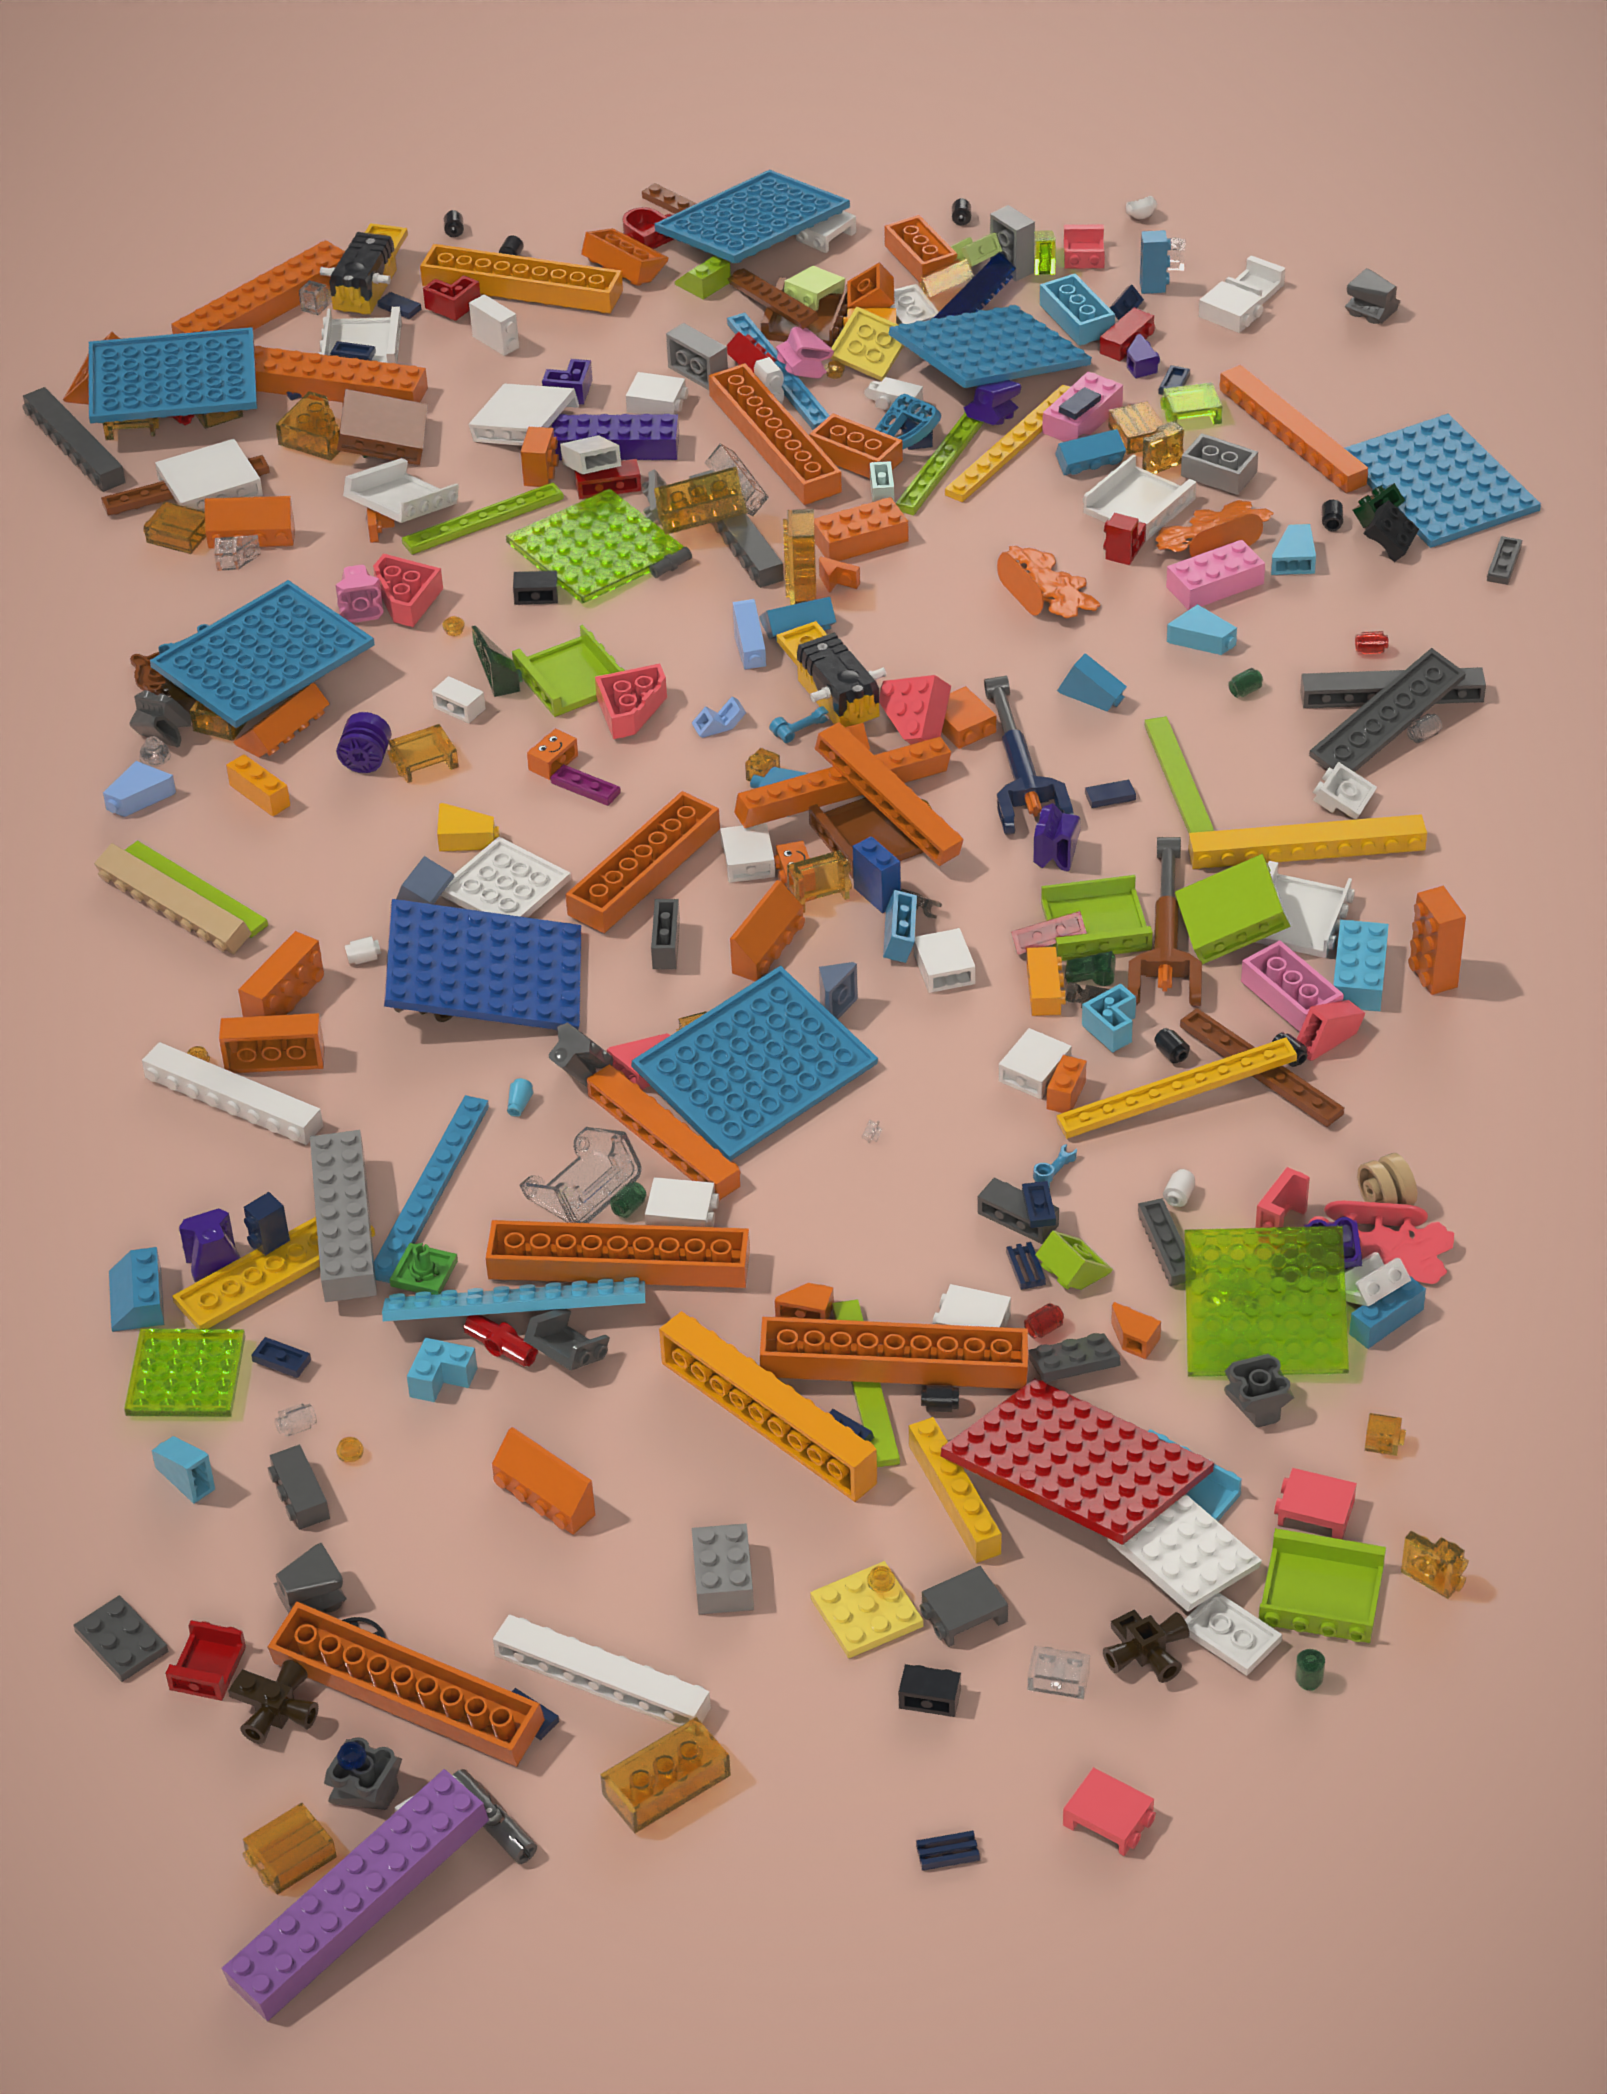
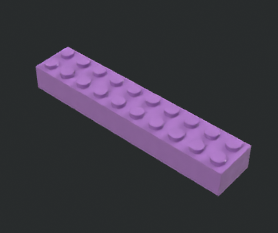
(355, 1894)

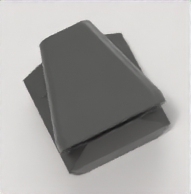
(1372, 297)
(159, 717)
(578, 1053)
(1258, 1388)
(311, 1581)
(370, 1785)

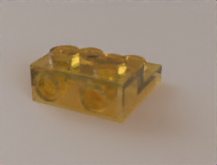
(1163, 448)
(1434, 1565)

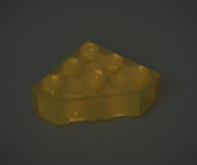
(310, 427)

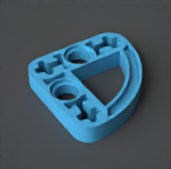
(901, 413)

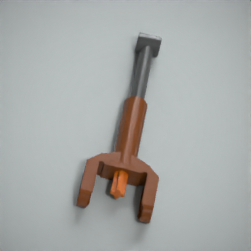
(1165, 959)

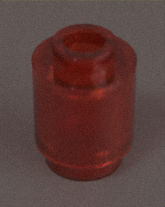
(1371, 642)
(1044, 1320)

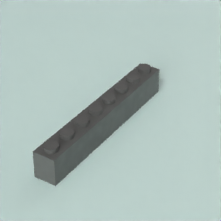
(73, 439)
(749, 547)
(1357, 688)

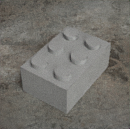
(1016, 239)
(695, 354)
(1219, 464)
(722, 1569)

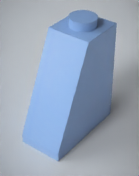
(748, 634)
(138, 789)

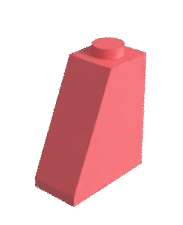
(1329, 1026)
(625, 1053)

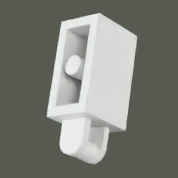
(889, 389)

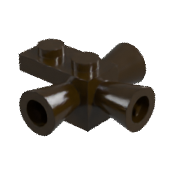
(1146, 1643)
(273, 1701)

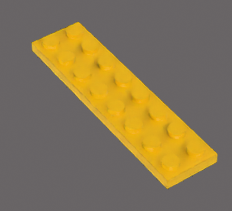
(250, 1278)

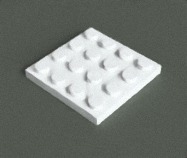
(506, 881)
(1189, 1554)

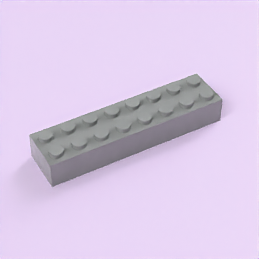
(342, 1216)

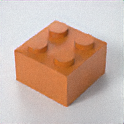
(871, 289)
(539, 456)

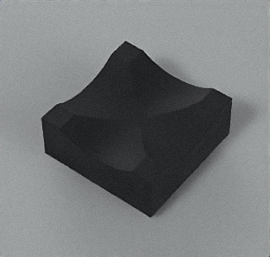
(1392, 530)

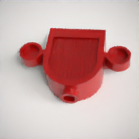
(640, 226)

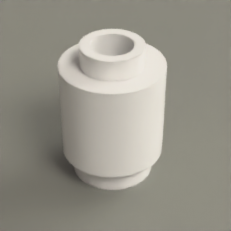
(362, 950)
(1179, 1188)

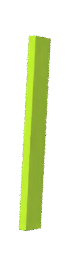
(938, 464)
(482, 518)
(1178, 775)
(252, 919)
(870, 1399)

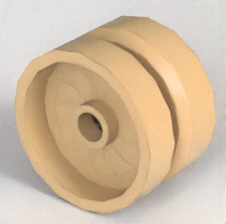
(1387, 1181)

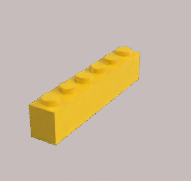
(955, 1491)

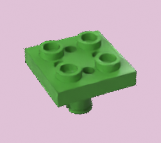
(422, 1263)

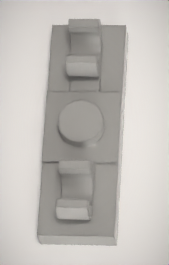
(655, 481)

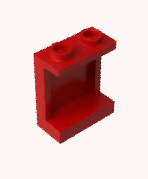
(207, 1661)

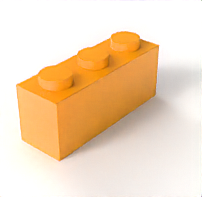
(258, 785)
(1045, 981)

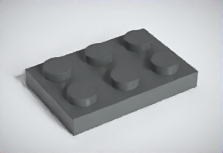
(1074, 1357)
(120, 1638)

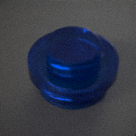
(351, 1756)

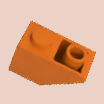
(1135, 1330)

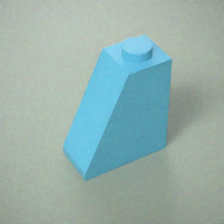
(1295, 552)
(1202, 631)
(185, 1467)

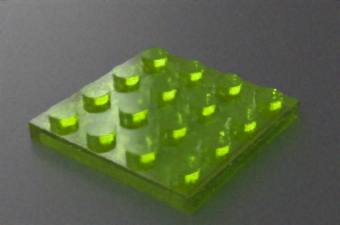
(185, 1372)

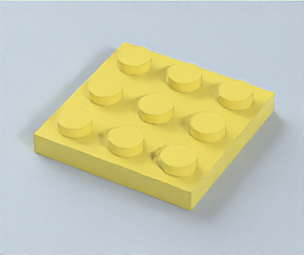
(866, 344)
(864, 1617)

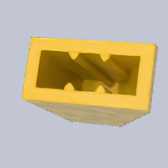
(464, 829)

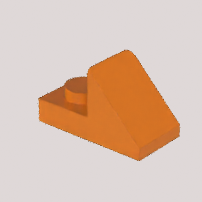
(376, 522)
(837, 572)

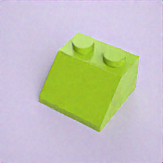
(706, 277)
(1071, 1261)

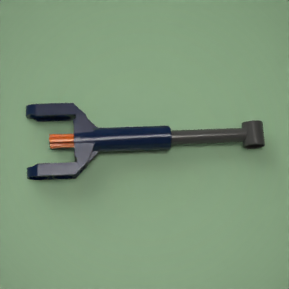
(1026, 787)

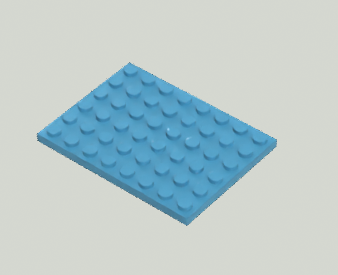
(752, 216)
(989, 346)
(172, 375)
(1445, 479)
(262, 653)
(754, 1063)

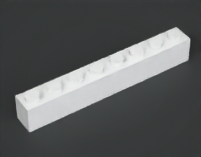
(232, 1093)
(600, 1672)

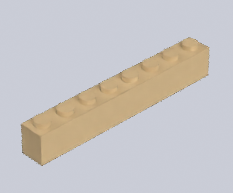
(172, 899)

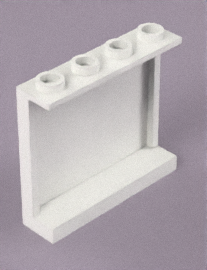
(377, 332)
(518, 407)
(209, 473)
(396, 493)
(1138, 495)
(1312, 912)

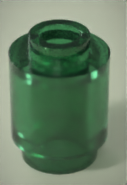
(1245, 682)
(628, 1199)
(1310, 1669)

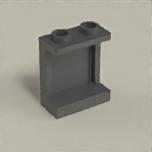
(562, 1343)
(963, 1604)

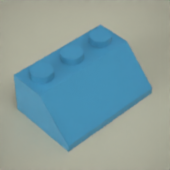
(793, 616)
(136, 1291)

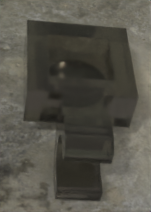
(925, 903)
(1077, 994)

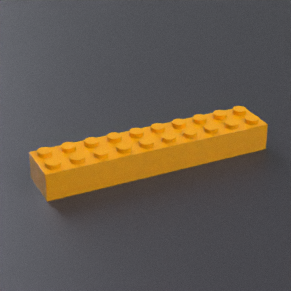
(526, 278)
(769, 1406)

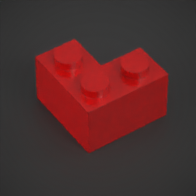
(451, 299)
(1123, 538)

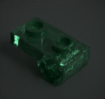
(1096, 967)

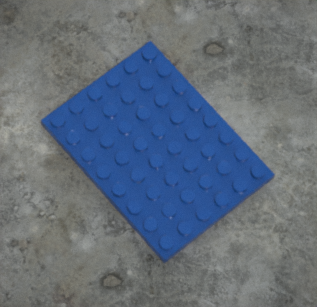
(483, 965)

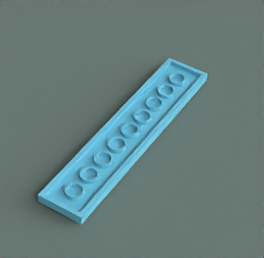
(508, 1300)

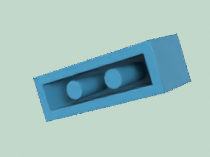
(1154, 261)
(1090, 452)
(900, 926)
(1384, 1316)

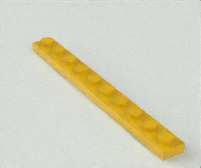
(1002, 451)
(1176, 1088)

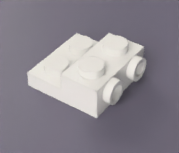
(1343, 791)

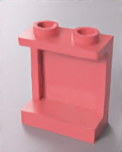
(1084, 246)
(1286, 1194)
(1316, 1500)
(1110, 1810)

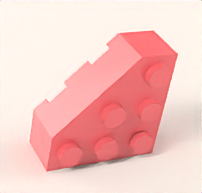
(407, 587)
(630, 698)
(916, 706)

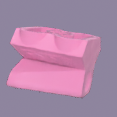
(804, 353)
(359, 595)

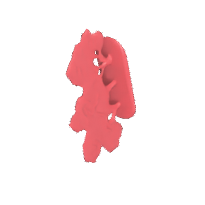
(1416, 1253)

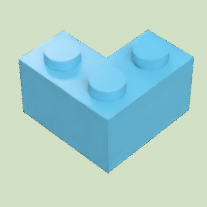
(1111, 1017)
(439, 1364)

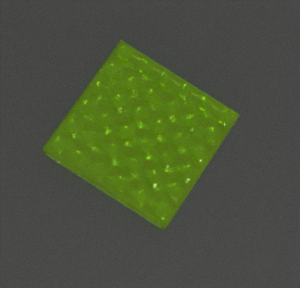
(594, 545)
(1266, 1295)

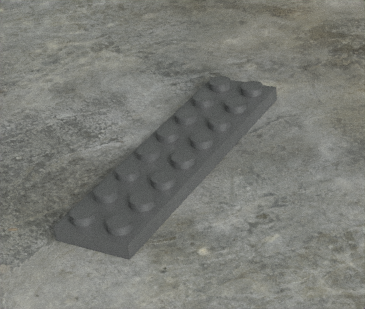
(1388, 712)

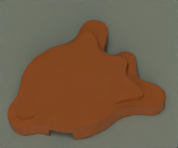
(145, 676)

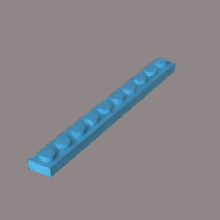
(792, 386)
(430, 1185)

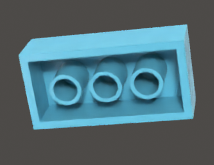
(1076, 308)
(1361, 962)

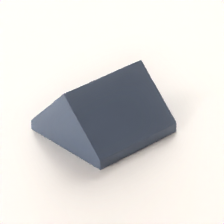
(425, 882)
(838, 987)

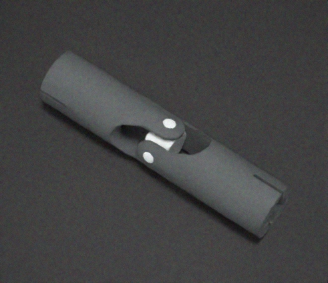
(507, 1833)

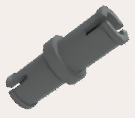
(670, 562)

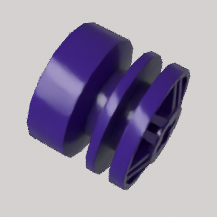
(364, 742)

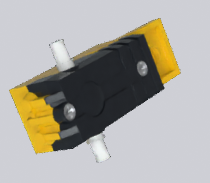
(365, 268)
(833, 674)

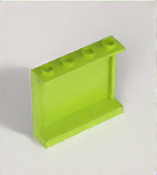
(567, 672)
(1232, 909)
(1108, 912)
(1322, 1585)

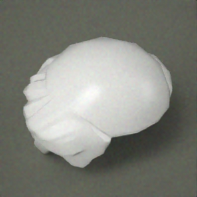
(1142, 208)

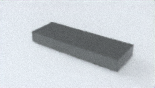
(1504, 560)

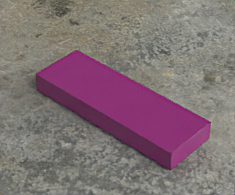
(585, 785)

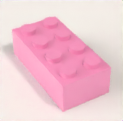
(1068, 429)
(1215, 574)
(1287, 983)

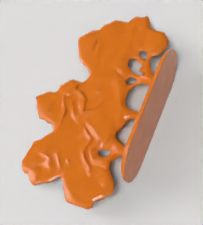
(1215, 529)
(1041, 583)

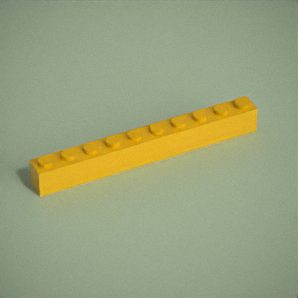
(1308, 841)

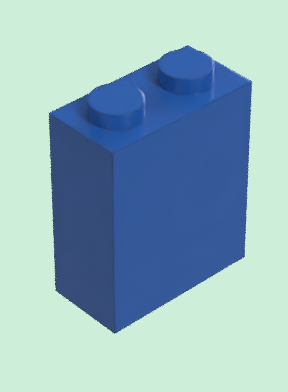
(875, 872)

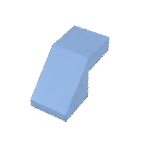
(710, 722)

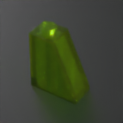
(1044, 252)

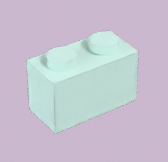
(881, 480)

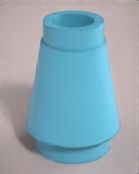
(519, 1095)

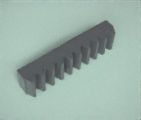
(1164, 1239)

